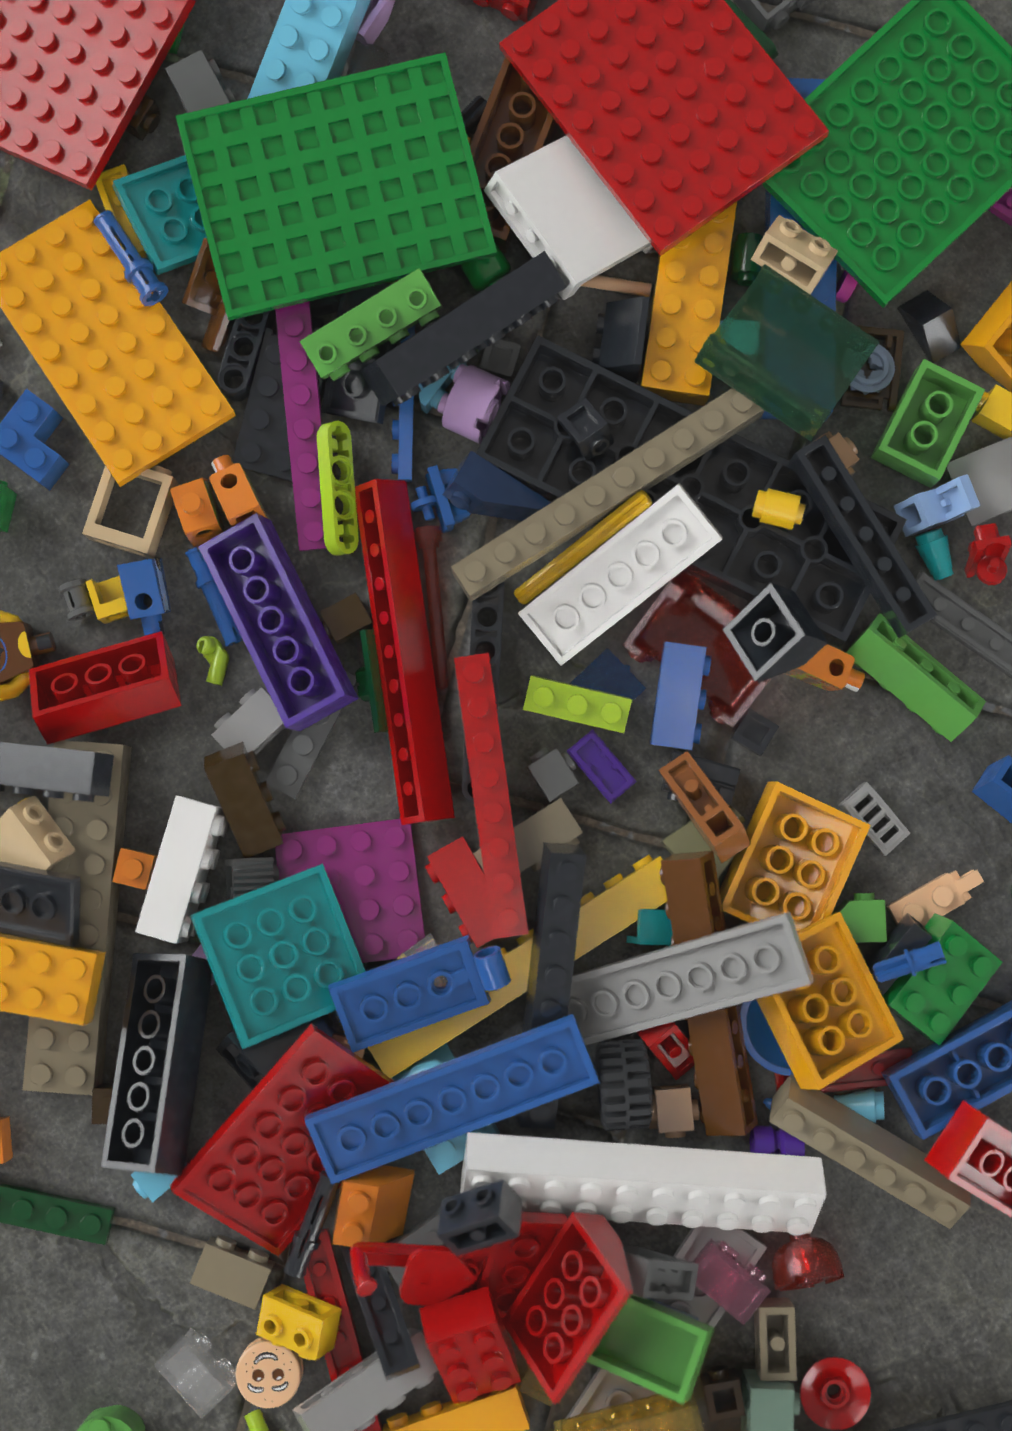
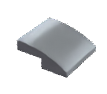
(991, 478)

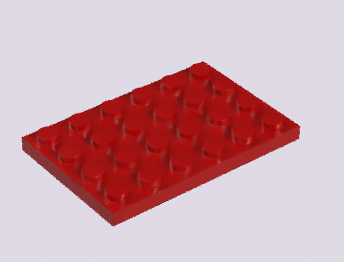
(262, 1159)

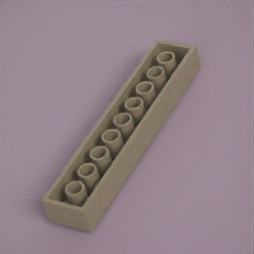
(58, 1053)

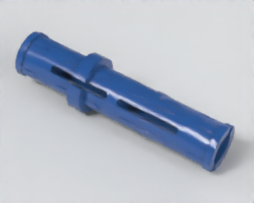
(214, 598)

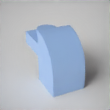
(937, 506)

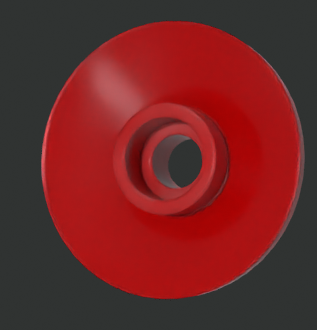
(836, 1410)

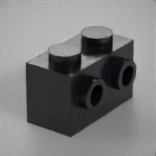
(480, 1218)

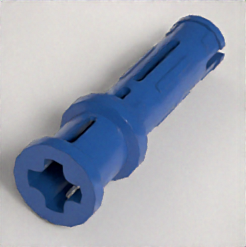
(136, 268)

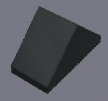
(932, 325)

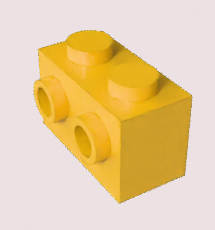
(298, 1322)

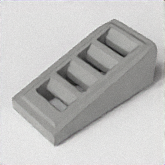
(865, 790)

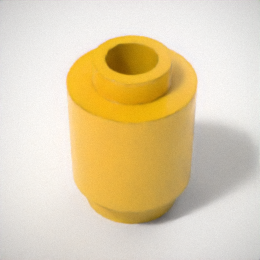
(778, 508)

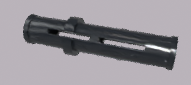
(299, 1260)

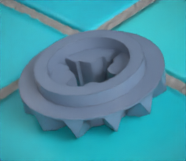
(884, 371)

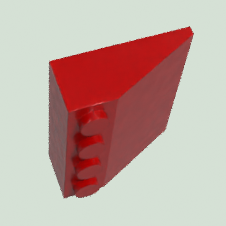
(570, 1301)

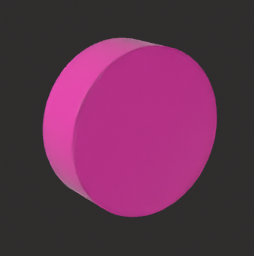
(845, 287)

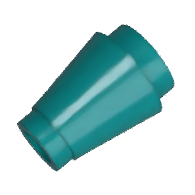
(935, 552)

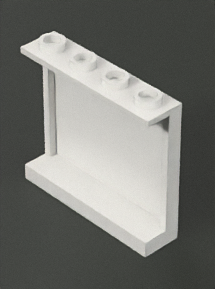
(567, 211)

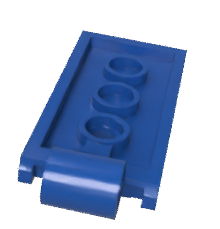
(404, 996)

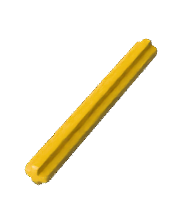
(583, 547)

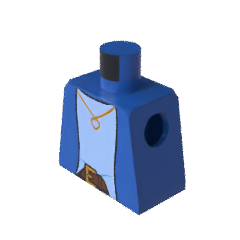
(141, 579)

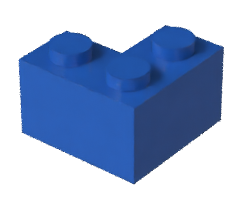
(23, 439)

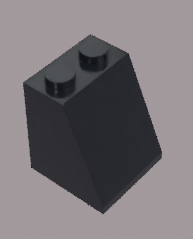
(257, 1060)

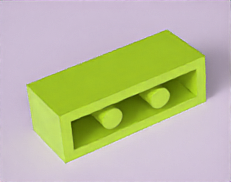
(577, 704)

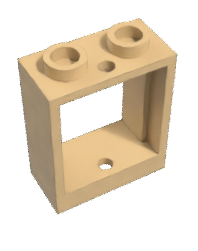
(144, 546)

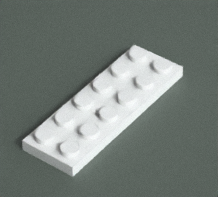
(620, 574)

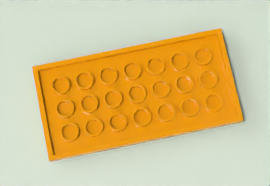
(102, 350)

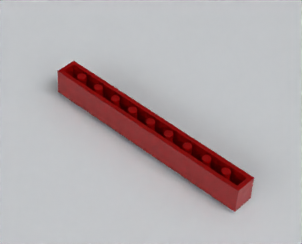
(403, 651)

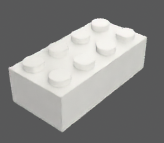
(182, 870)

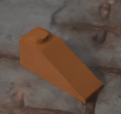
(705, 807)

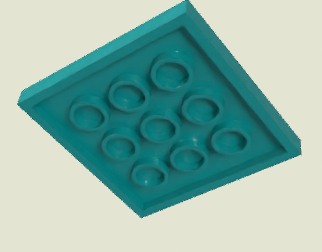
(278, 953)

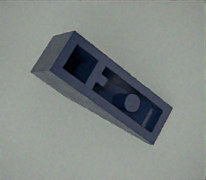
(490, 491)

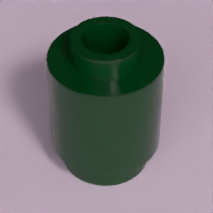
(742, 267)

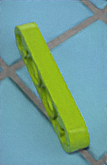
(342, 488)

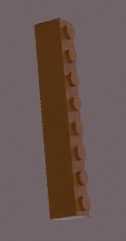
(718, 1035)

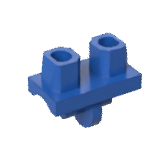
(446, 512)

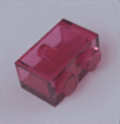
(730, 1282)

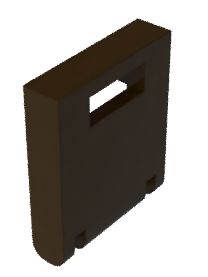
(893, 343)

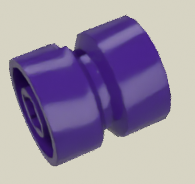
(767, 1141)

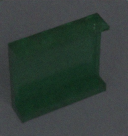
(786, 352)

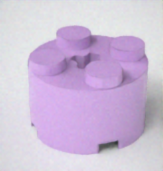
(472, 402)

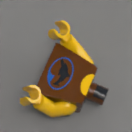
(19, 653)

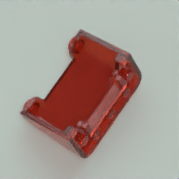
(695, 615)

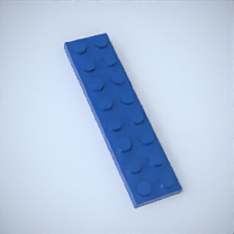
(452, 1099)

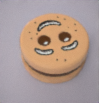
(268, 1373)

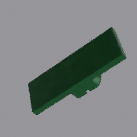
(370, 682)

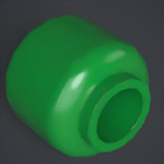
(486, 271)

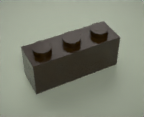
(245, 799)

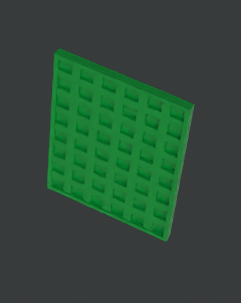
(336, 186)

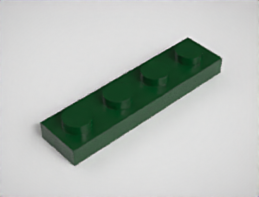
(55, 1214)

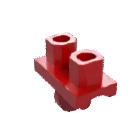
(988, 555)

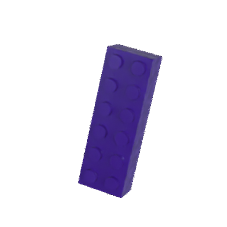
(278, 623)

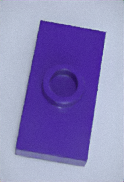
(601, 766)

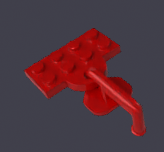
(437, 1273)

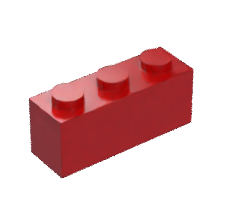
(464, 887)

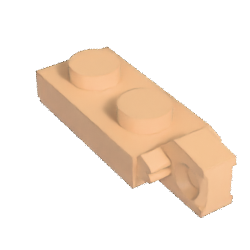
(936, 896)

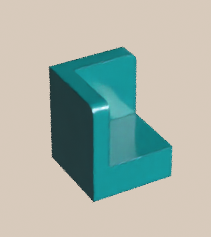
(652, 928)

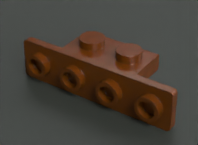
(205, 294)

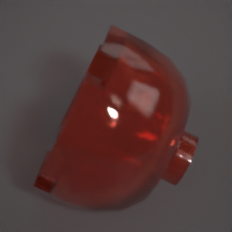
(805, 1263)

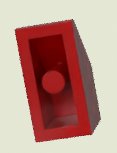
(669, 1047)

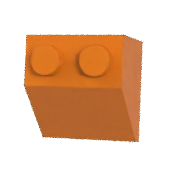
(373, 1206)

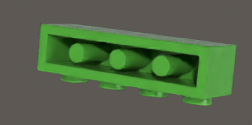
(372, 324)
(916, 678)

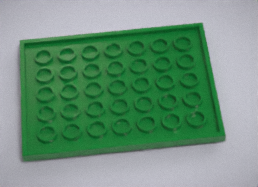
(909, 146)

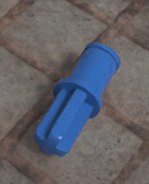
(910, 962)

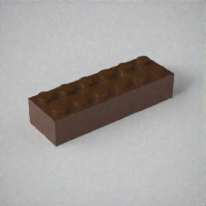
(508, 130)

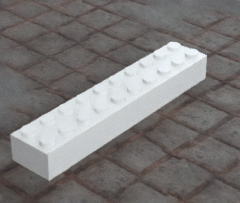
(651, 1182)

